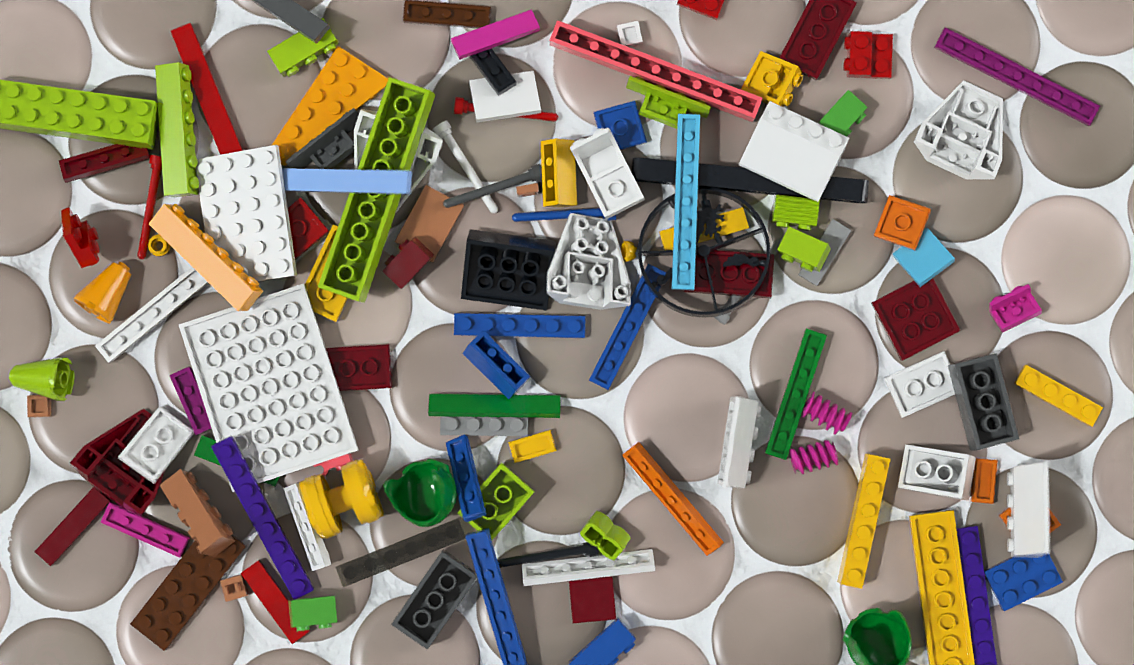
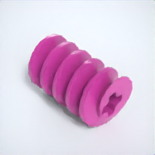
(826, 414)
(812, 456)

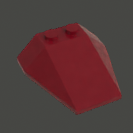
(102, 469)

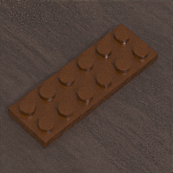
(183, 593)

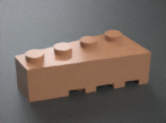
(197, 513)

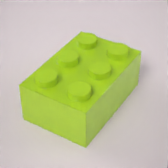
(502, 497)

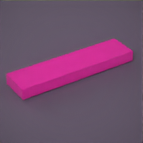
(495, 34)
(145, 529)

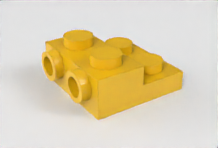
(773, 79)

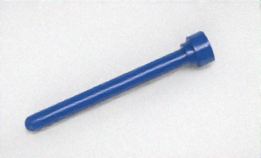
(561, 214)

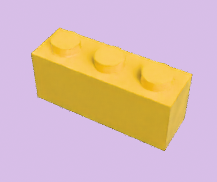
(558, 173)

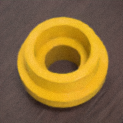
(152, 246)

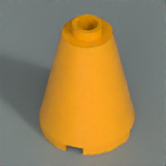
(105, 292)

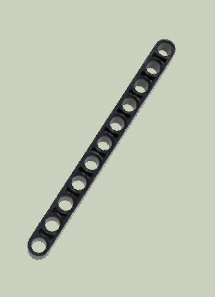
(744, 180)

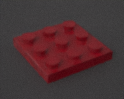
(915, 317)

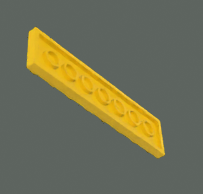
(941, 588)

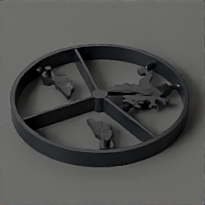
(708, 216)

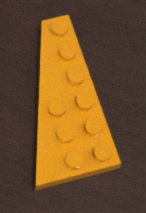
(337, 89)

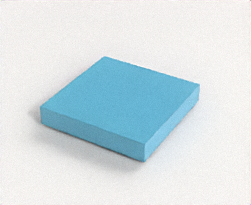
(927, 260)

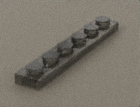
(400, 552)

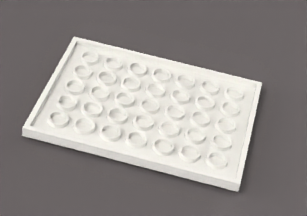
(270, 384)

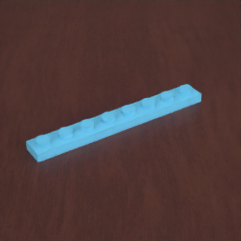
(685, 202)

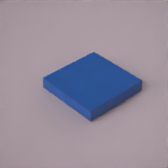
(623, 123)

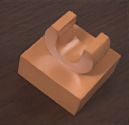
(234, 588)

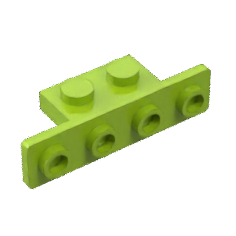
(663, 104)

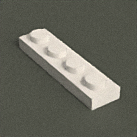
(312, 542)

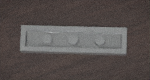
(484, 426)

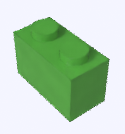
(844, 114)
(312, 611)

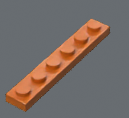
(673, 498)

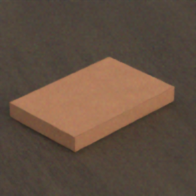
(430, 221)

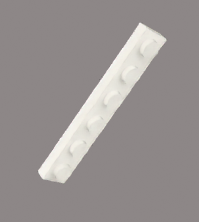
(151, 314)
(587, 567)

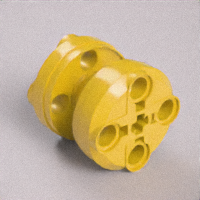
(327, 504)

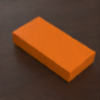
(984, 481)

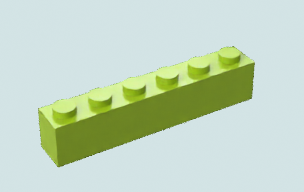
(176, 130)

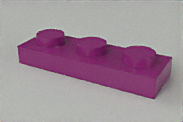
(191, 399)

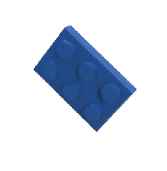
(1021, 579)

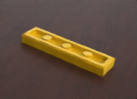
(733, 222)

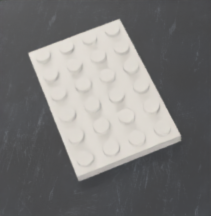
(248, 210)

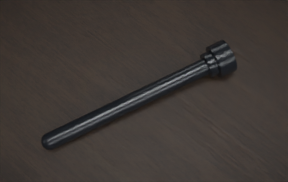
(586, 549)

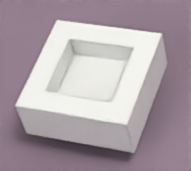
(629, 34)

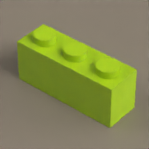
(299, 51)

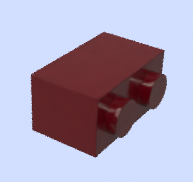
(407, 262)

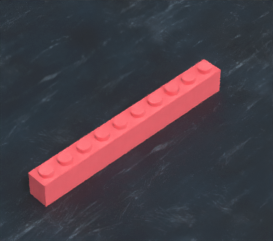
(655, 71)

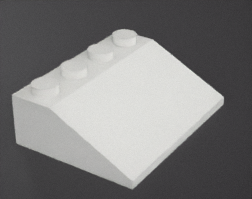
(794, 151)
(738, 442)
(1028, 510)

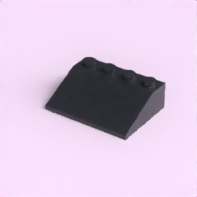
(507, 269)

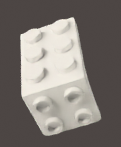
(607, 172)

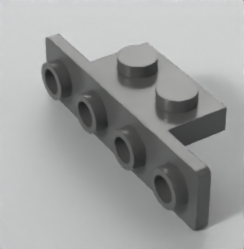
(329, 146)

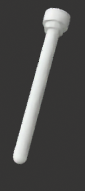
(444, 131)

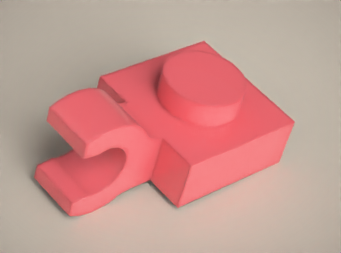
(335, 463)

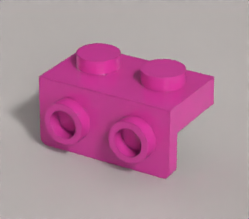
(1014, 308)

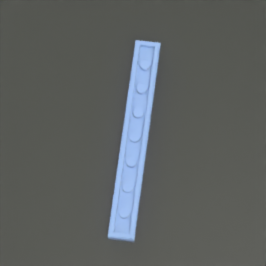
(347, 181)

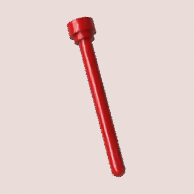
(462, 106)
(156, 166)

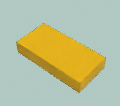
(532, 446)

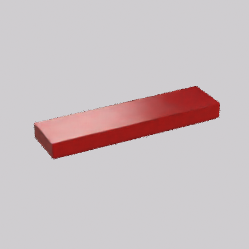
(272, 598)

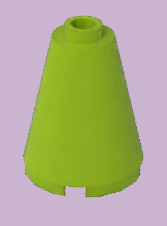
(46, 378)

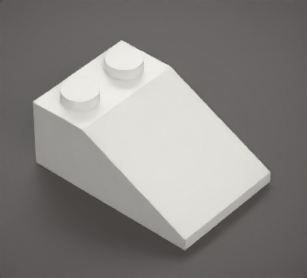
(937, 472)

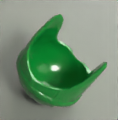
(423, 492)
(878, 638)

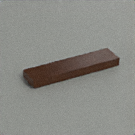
(446, 14)

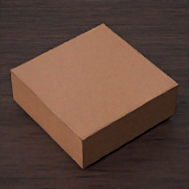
(527, 190)
(38, 406)

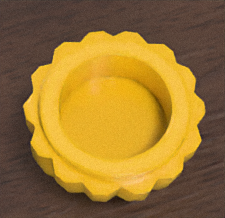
(628, 251)

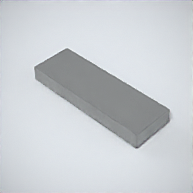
(835, 236)

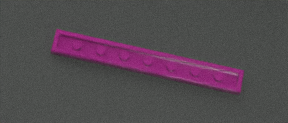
(1017, 76)

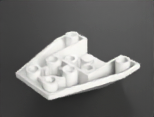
(589, 266)

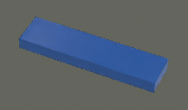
(465, 478)

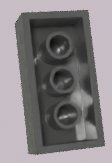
(983, 402)
(435, 599)

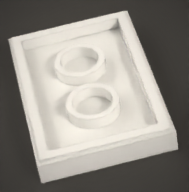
(515, 102)
(921, 384)
(156, 444)

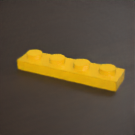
(1058, 395)

